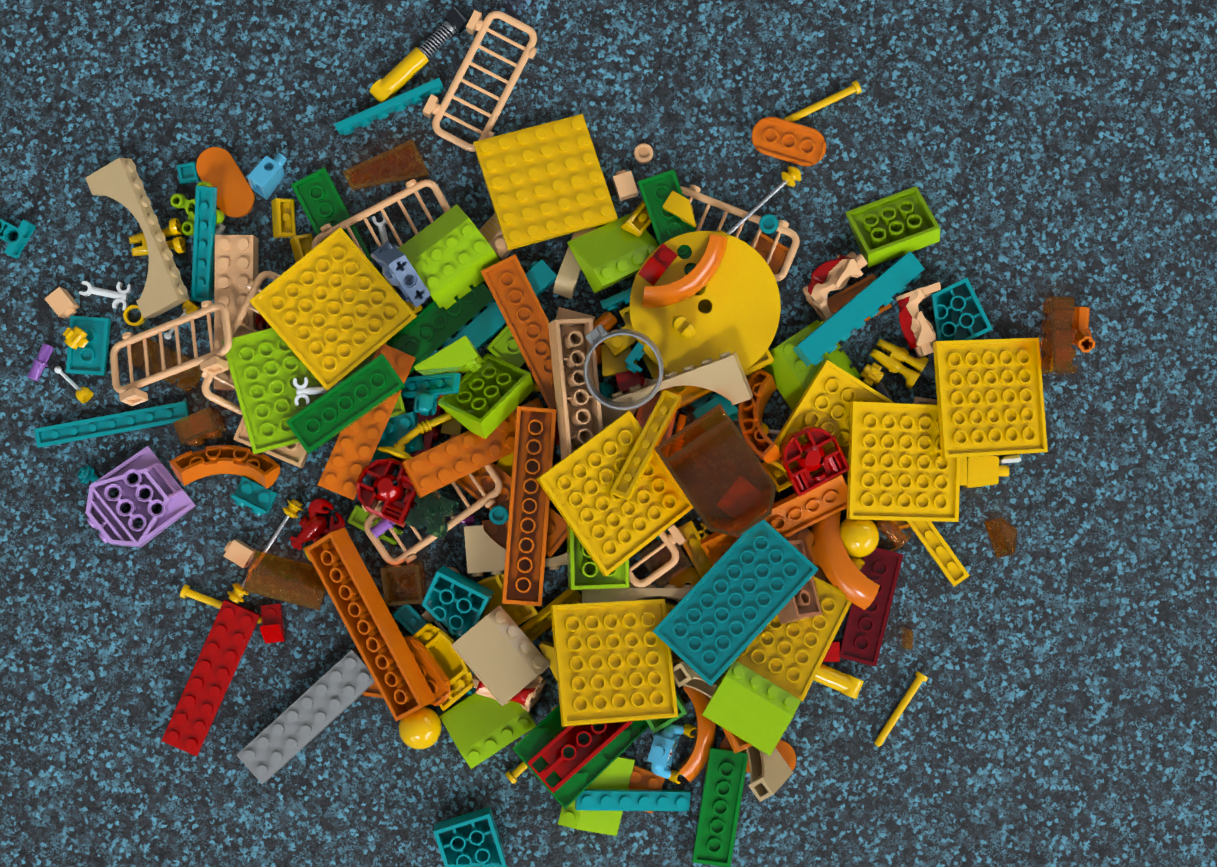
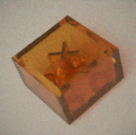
(200, 426)
(661, 558)
(404, 583)

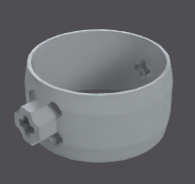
(598, 335)

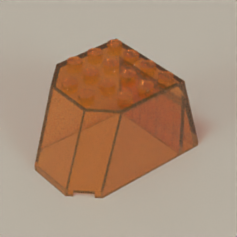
(719, 473)

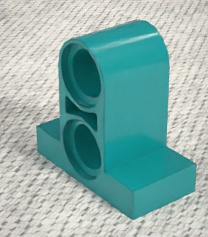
(24, 232)

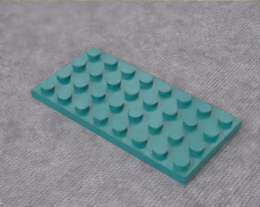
(735, 601)

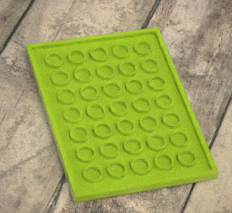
(265, 389)

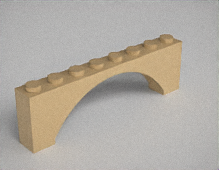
(163, 284)
(719, 375)
(486, 555)
(634, 593)
(766, 771)

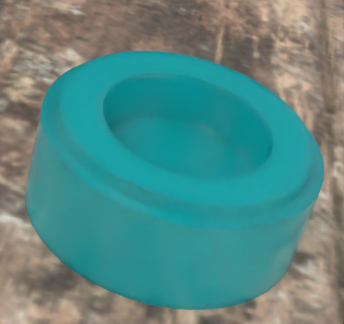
(768, 224)
(498, 515)

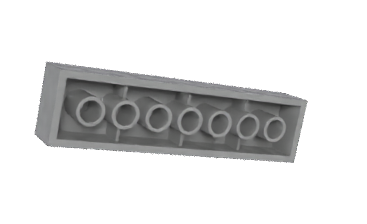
(307, 716)

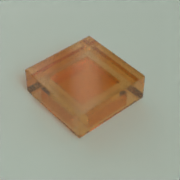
(907, 638)

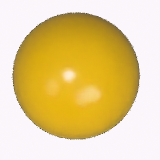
(859, 537)
(420, 728)

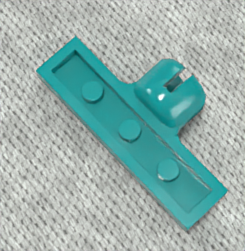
(427, 390)

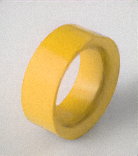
(125, 315)

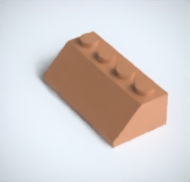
(805, 602)

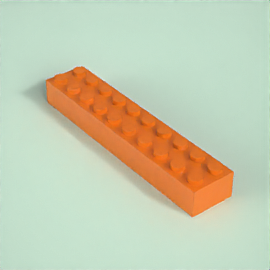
(528, 507)
(370, 624)

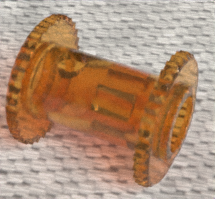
(893, 533)

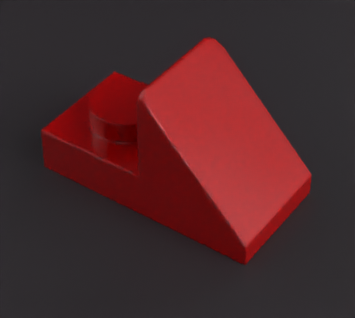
(657, 264)
(272, 623)

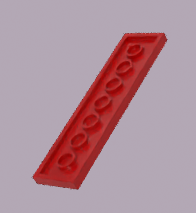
(211, 677)

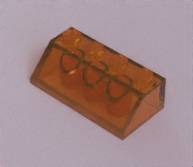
(285, 580)

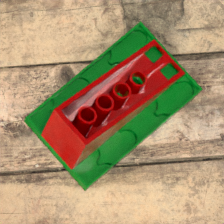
(574, 756)

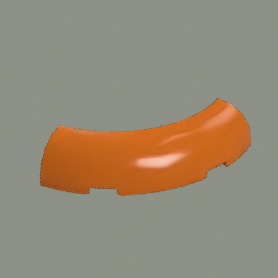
(691, 283)
(751, 416)
(225, 460)
(838, 565)
(704, 737)

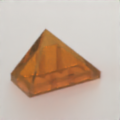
(1002, 536)

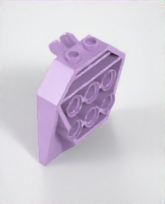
(118, 527)

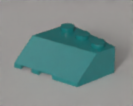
(959, 313)
(456, 601)
(470, 840)

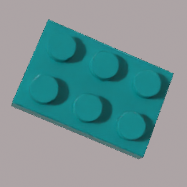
(94, 356)
(395, 430)

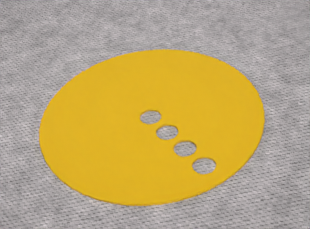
(742, 312)

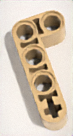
(569, 271)

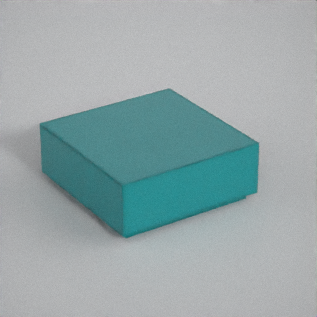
(187, 173)

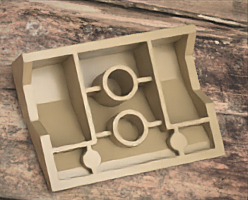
(500, 655)

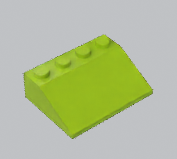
(893, 226)
(611, 253)
(456, 357)
(488, 395)
(584, 572)
(751, 707)
(484, 726)
(604, 822)

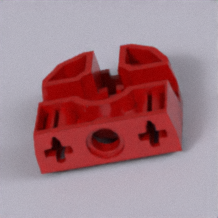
(831, 459)
(390, 495)

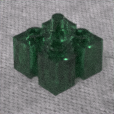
(432, 514)

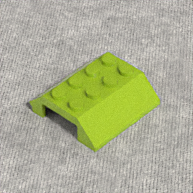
(449, 256)
(790, 372)

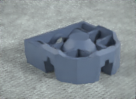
(400, 274)

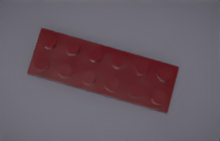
(866, 627)

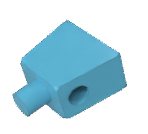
(267, 175)

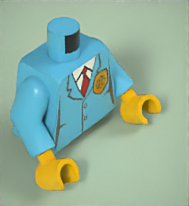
(664, 750)

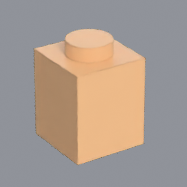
(625, 185)
(62, 303)
(239, 553)

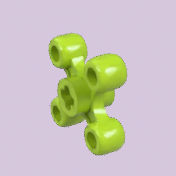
(189, 206)

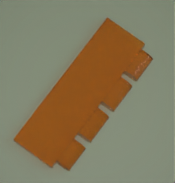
(187, 378)

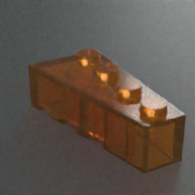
(390, 167)
(1058, 336)

